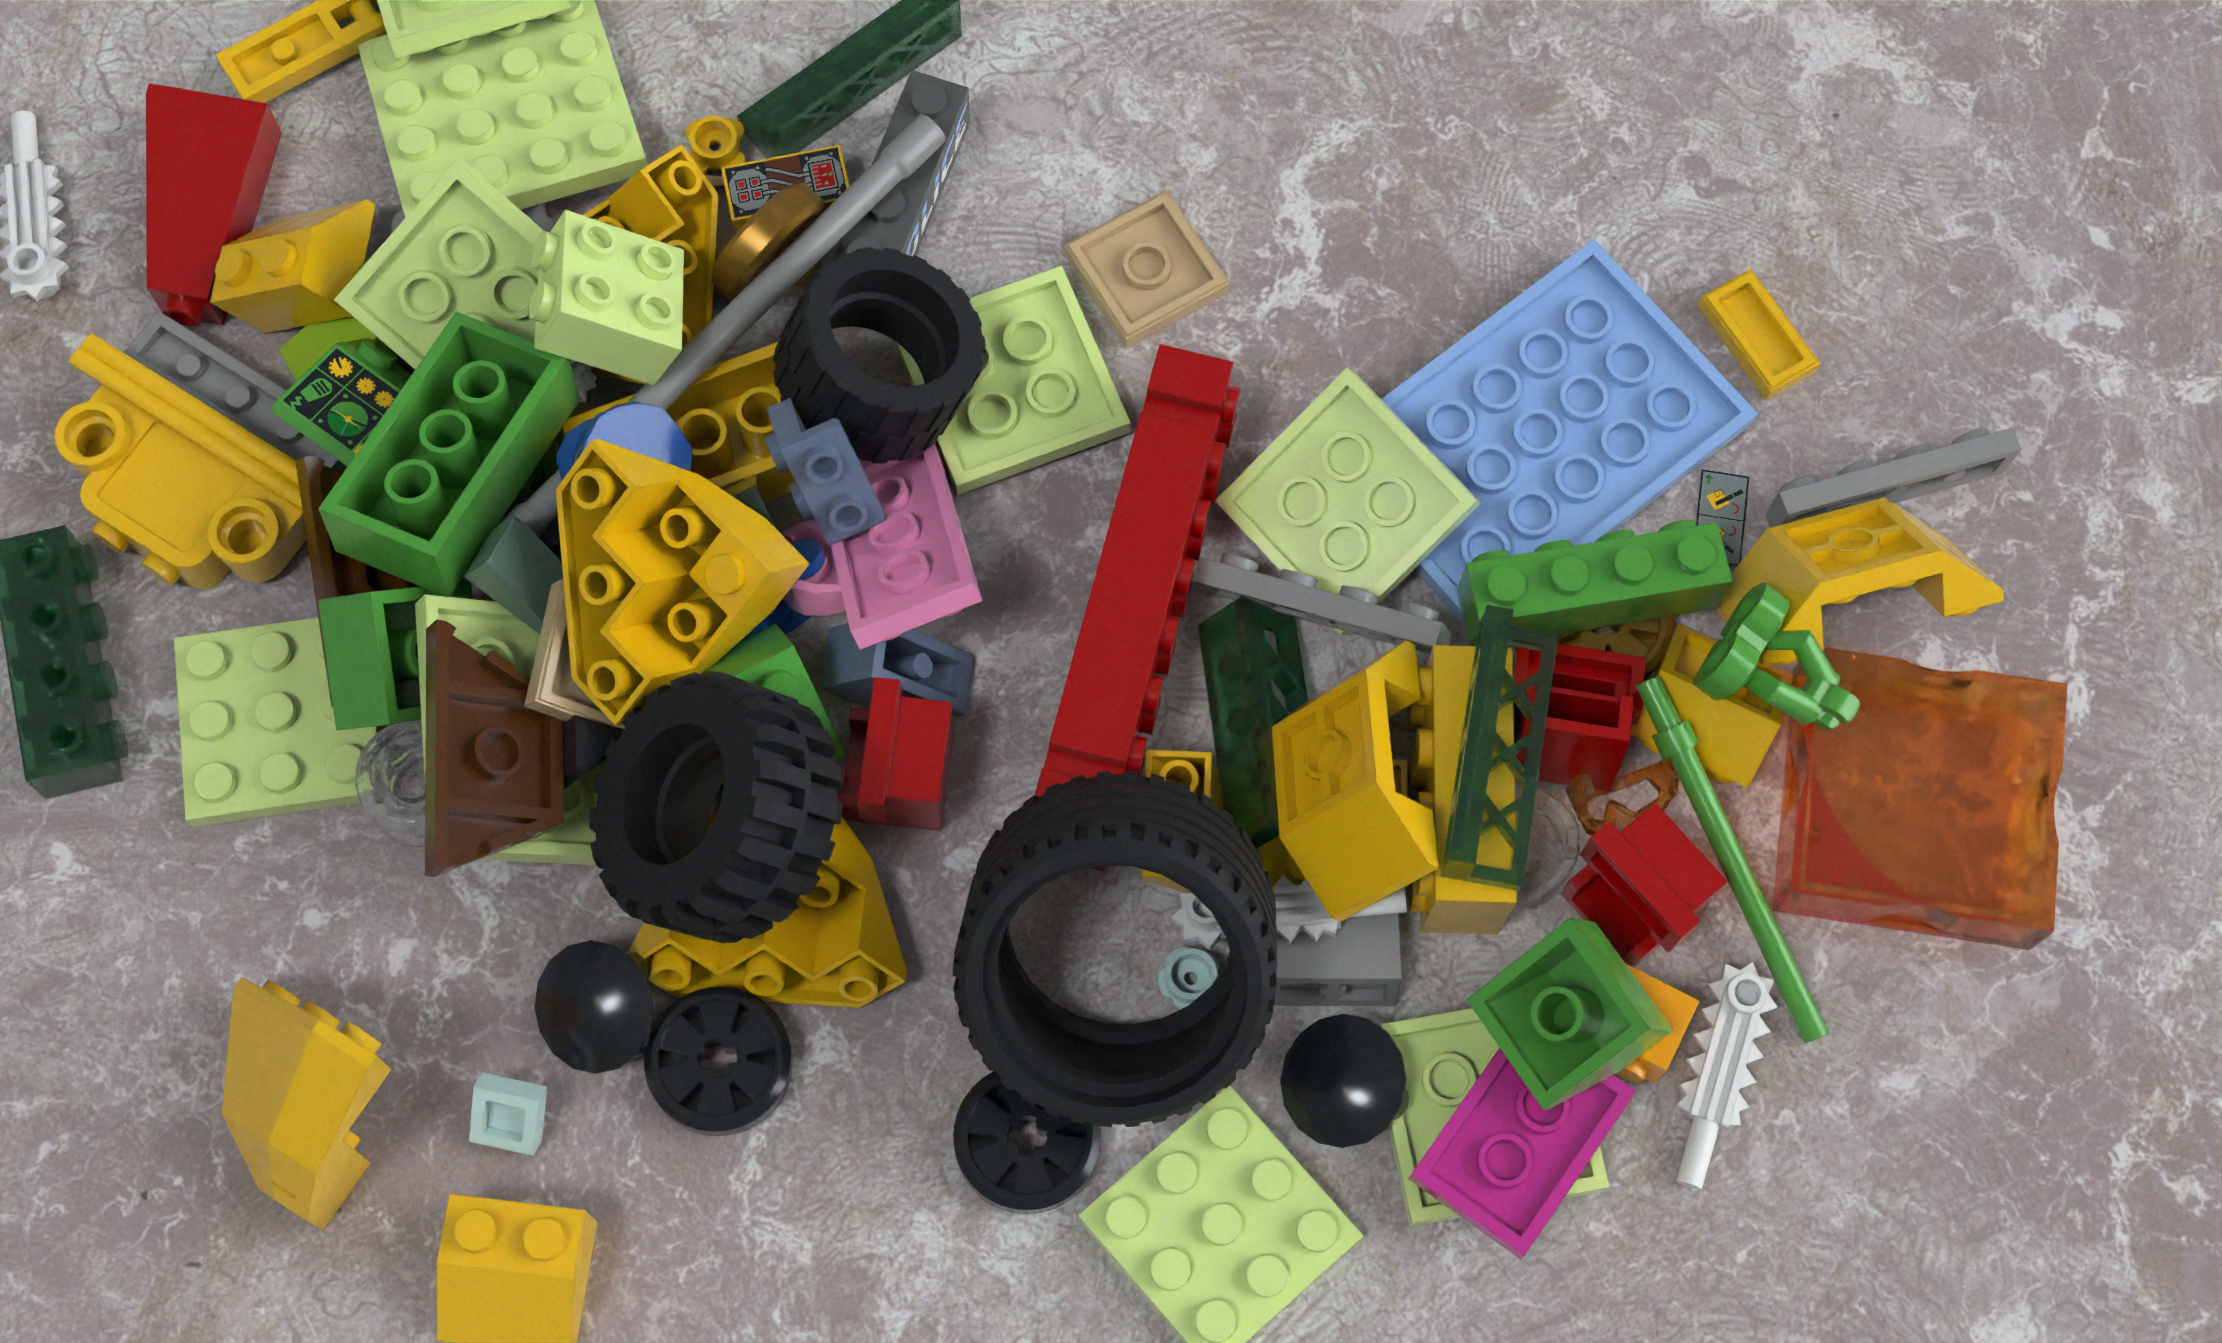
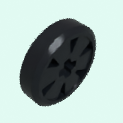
(695, 1095)
(994, 1164)

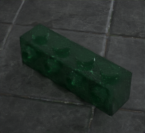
(58, 663)

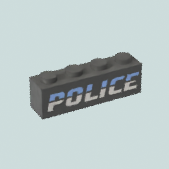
(906, 211)

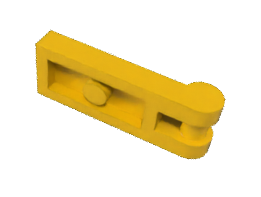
(299, 47)

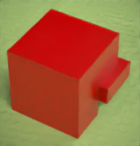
(1587, 712)
(898, 760)
(1643, 885)

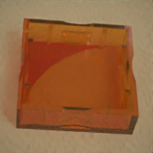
(1926, 804)

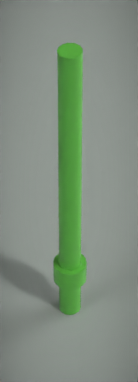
(1676, 742)

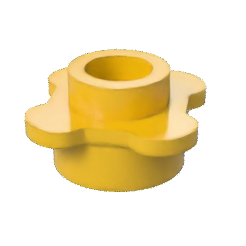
(715, 130)

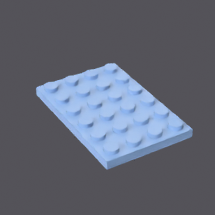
(1565, 414)

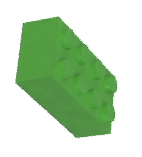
(450, 454)

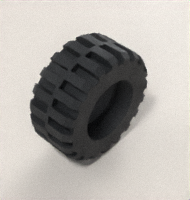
(770, 818)

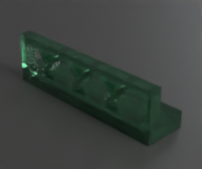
(851, 75)
(1244, 708)
(1480, 739)

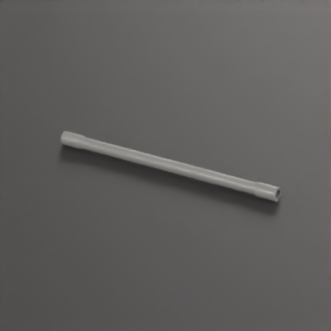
(895, 163)

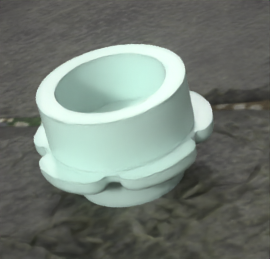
(1185, 961)

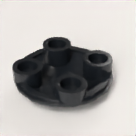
(595, 1006)
(1344, 1081)

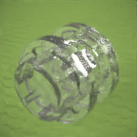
(381, 775)

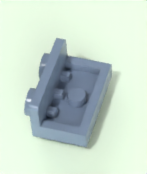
(826, 474)

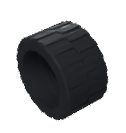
(912, 307)

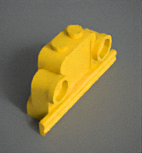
(177, 477)

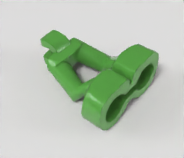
(1735, 658)

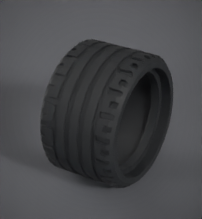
(1114, 1068)

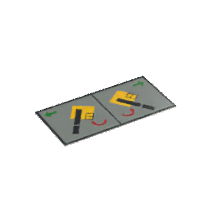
(1724, 501)

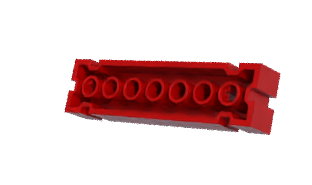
(1144, 570)

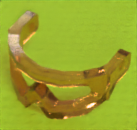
(1581, 791)

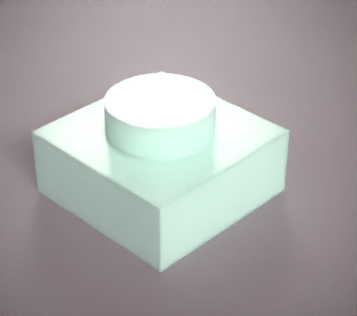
(507, 1114)

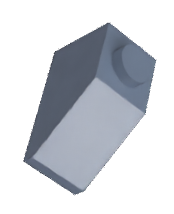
(922, 663)

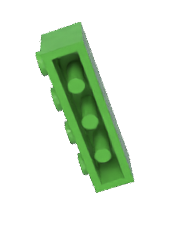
(1600, 582)

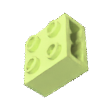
(607, 297)

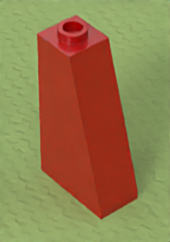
(202, 191)

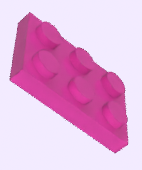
(1509, 1160)

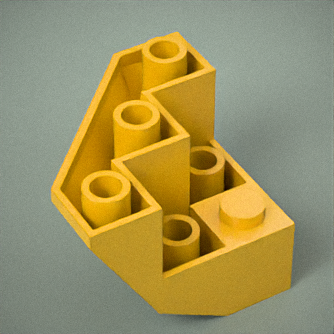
(677, 207)
(659, 573)
(826, 953)
(295, 1095)

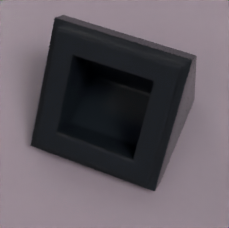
(584, 746)

